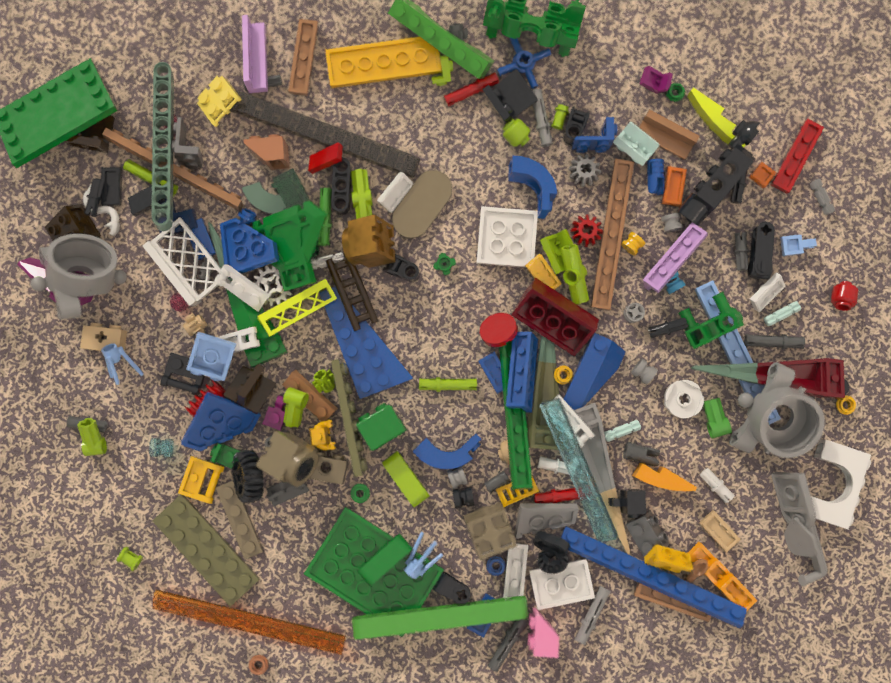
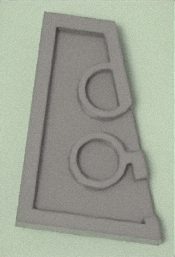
(539, 516)

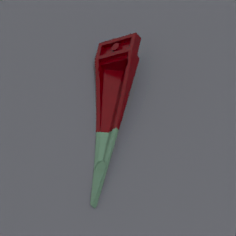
(818, 376)

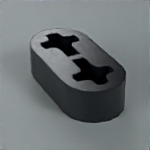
(551, 544)

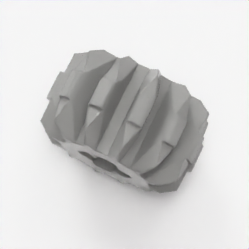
(580, 164)

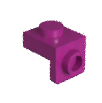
(655, 80)

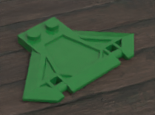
(295, 241)

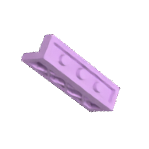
(254, 56)
(674, 258)

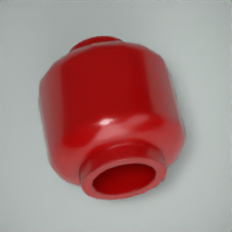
(844, 296)

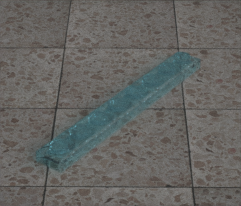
(578, 469)

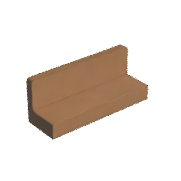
(669, 134)

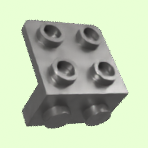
(186, 155)

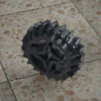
(247, 476)

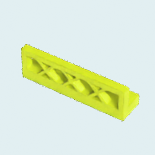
(293, 301)

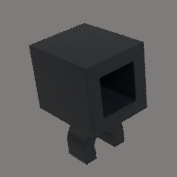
(631, 502)

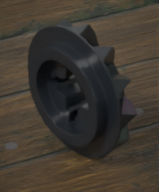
(555, 566)

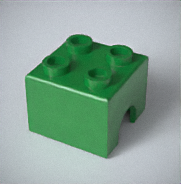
(380, 426)

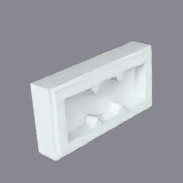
(395, 192)
(767, 292)

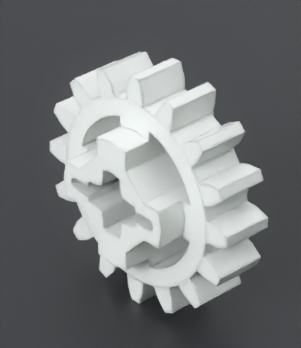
(261, 280)

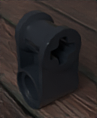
(576, 123)
(400, 268)
(448, 587)

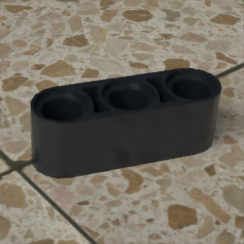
(341, 195)

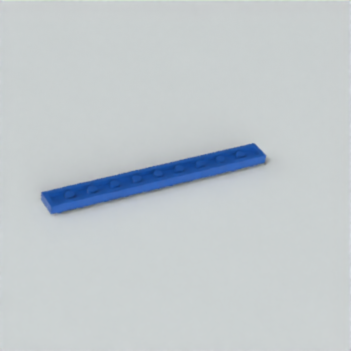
(655, 578)

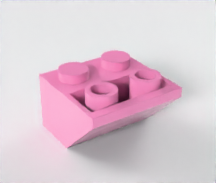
(543, 637)

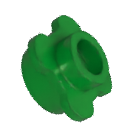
(449, 263)

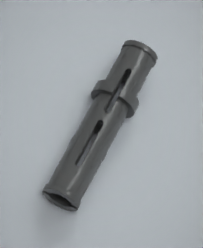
(774, 341)
(496, 662)

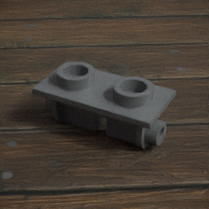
(285, 491)

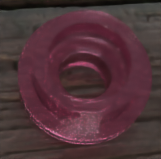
(178, 303)

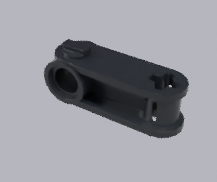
(761, 251)

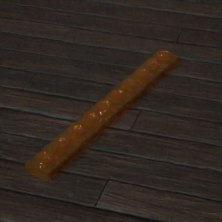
(248, 622)

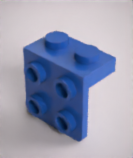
(597, 143)

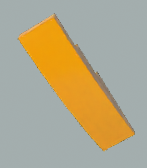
(722, 578)

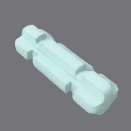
(782, 313)
(622, 430)

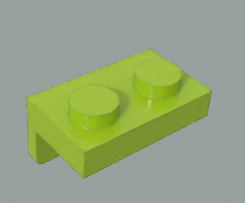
(552, 247)

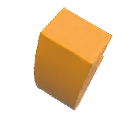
(662, 478)

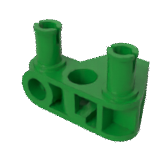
(713, 328)

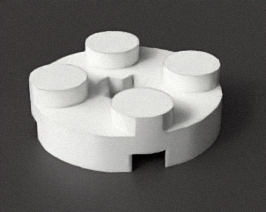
(694, 397)

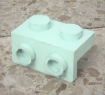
(636, 143)

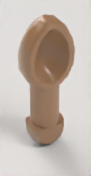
(699, 569)

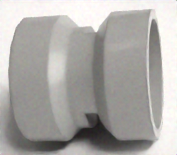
(645, 372)

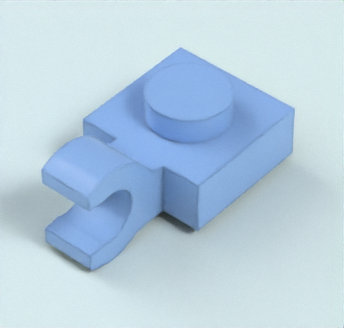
(795, 245)

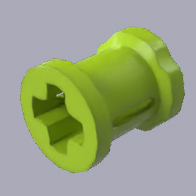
(129, 558)

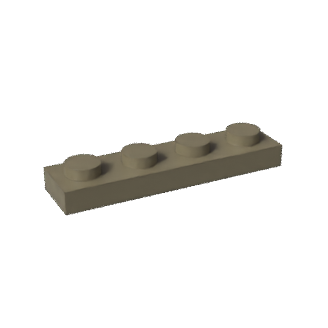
(239, 521)

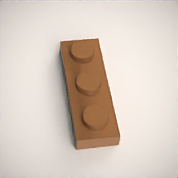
(317, 402)

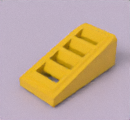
(519, 496)

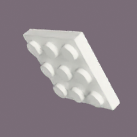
(506, 236)

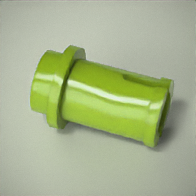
(560, 115)

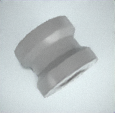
(671, 222)
(636, 310)
(457, 477)

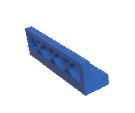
(522, 371)

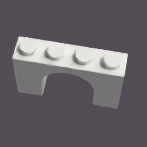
(854, 466)

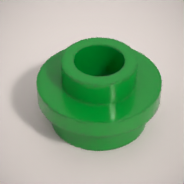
(679, 88)
(364, 488)

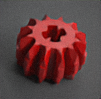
(588, 224)

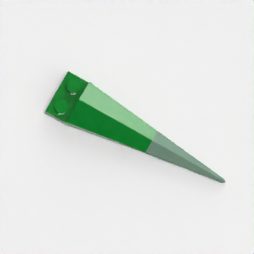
(246, 317)

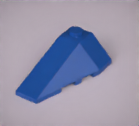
(594, 369)

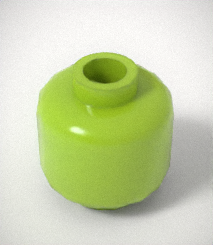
(516, 132)

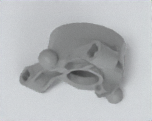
(73, 254)
(801, 430)

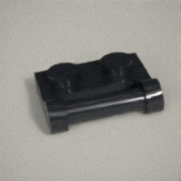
(178, 365)

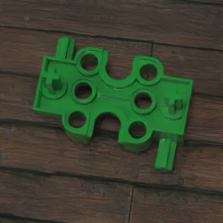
(554, 27)

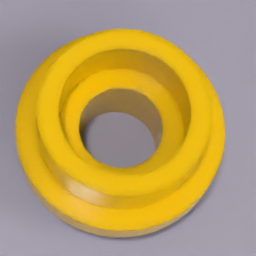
(569, 375)
(851, 405)

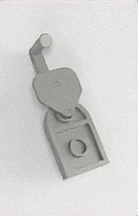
(801, 517)

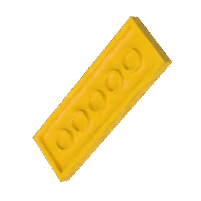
(382, 62)

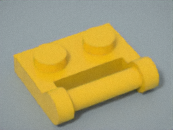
(195, 477)

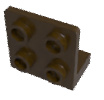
(92, 136)
(71, 221)

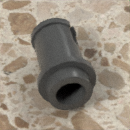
(497, 481)

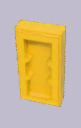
(541, 270)

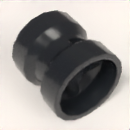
(463, 497)

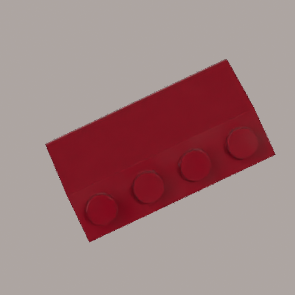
(555, 317)

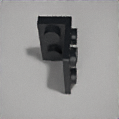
(511, 96)

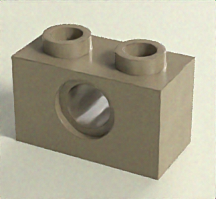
(338, 470)

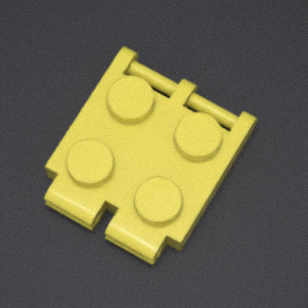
(218, 99)

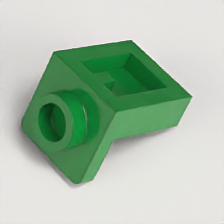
(223, 454)

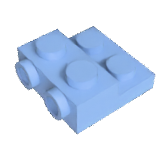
(211, 357)

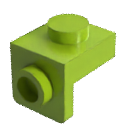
(447, 67)

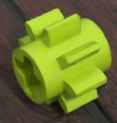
(324, 381)

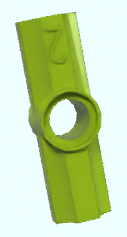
(361, 193)
(576, 281)

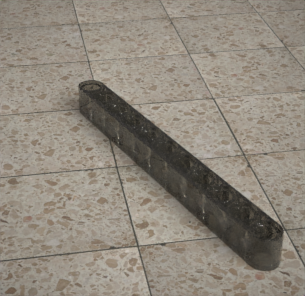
(326, 134)

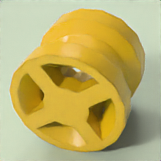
(633, 243)

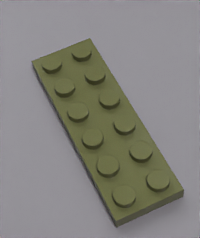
(347, 409)
(206, 549)

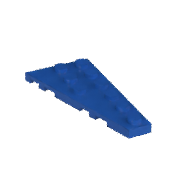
(366, 355)

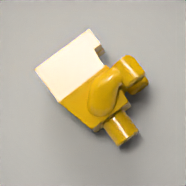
(320, 436)

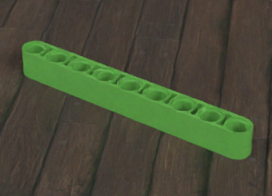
(440, 617)

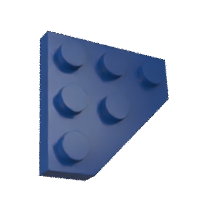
(245, 247)
(218, 422)

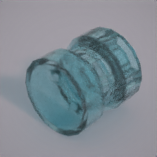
(161, 447)

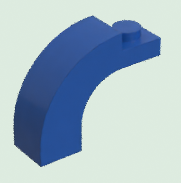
(538, 178)
(446, 460)

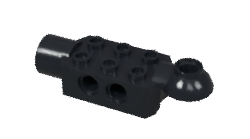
(705, 199)

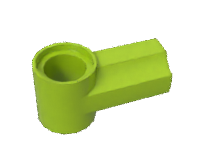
(295, 403)
(91, 439)

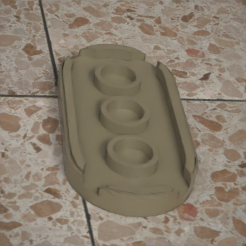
(422, 204)

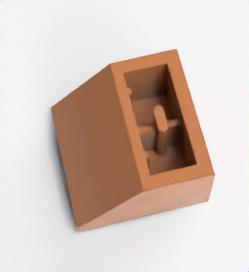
(270, 151)

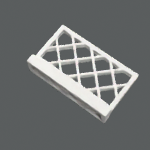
(171, 270)

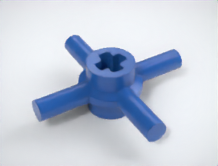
(524, 68)

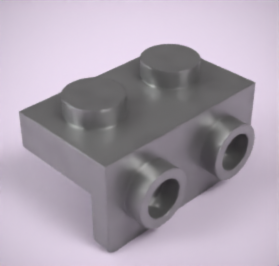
(647, 532)

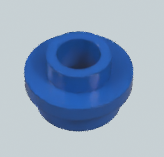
(247, 216)
(495, 572)

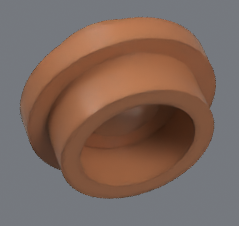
(252, 664)

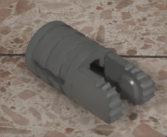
(638, 453)

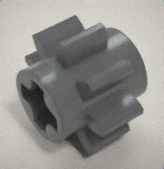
(458, 31)

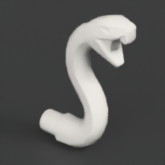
(114, 224)

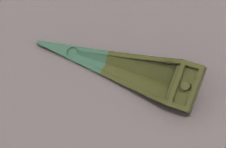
(544, 389)

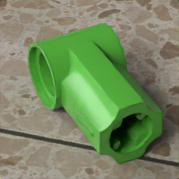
(717, 423)

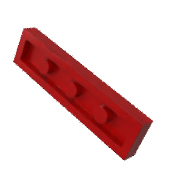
(797, 156)

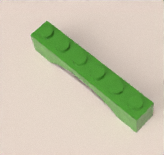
(459, 51)

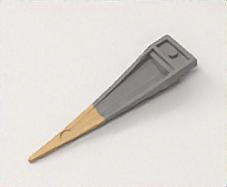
(598, 460)

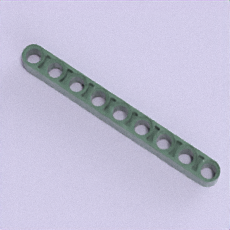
(162, 137)

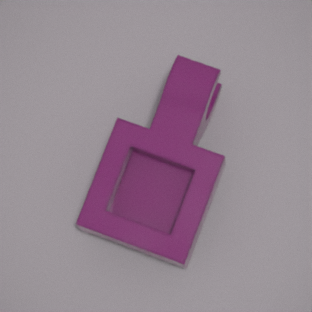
(275, 415)

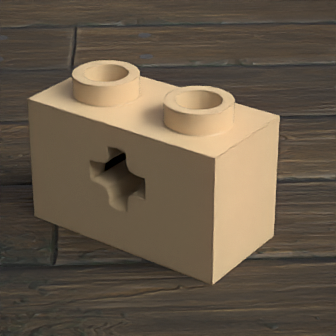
(92, 336)

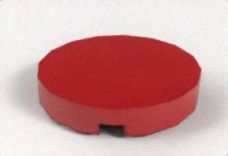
(498, 329)

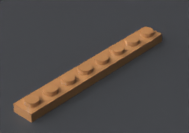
(182, 172)
(612, 234)

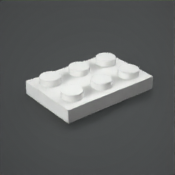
(564, 587)

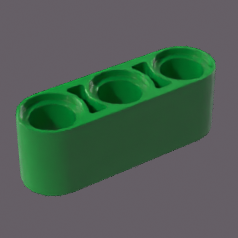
(384, 559)

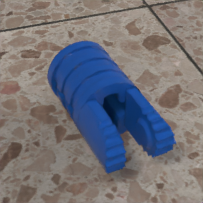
(656, 176)

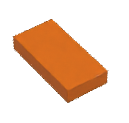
(674, 186)

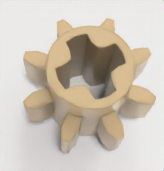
(194, 324)

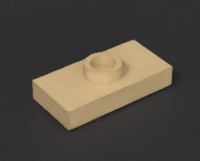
(719, 531)

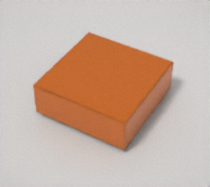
(762, 175)

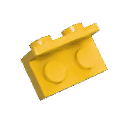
(669, 559)

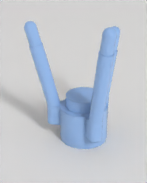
(112, 355)
(415, 567)

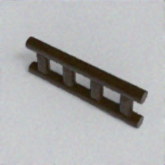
(349, 302)

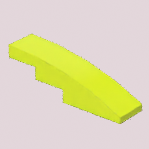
(711, 115)

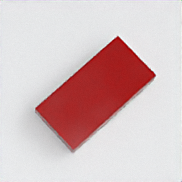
(325, 158)

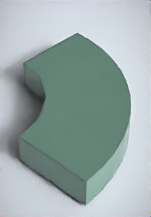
(262, 199)

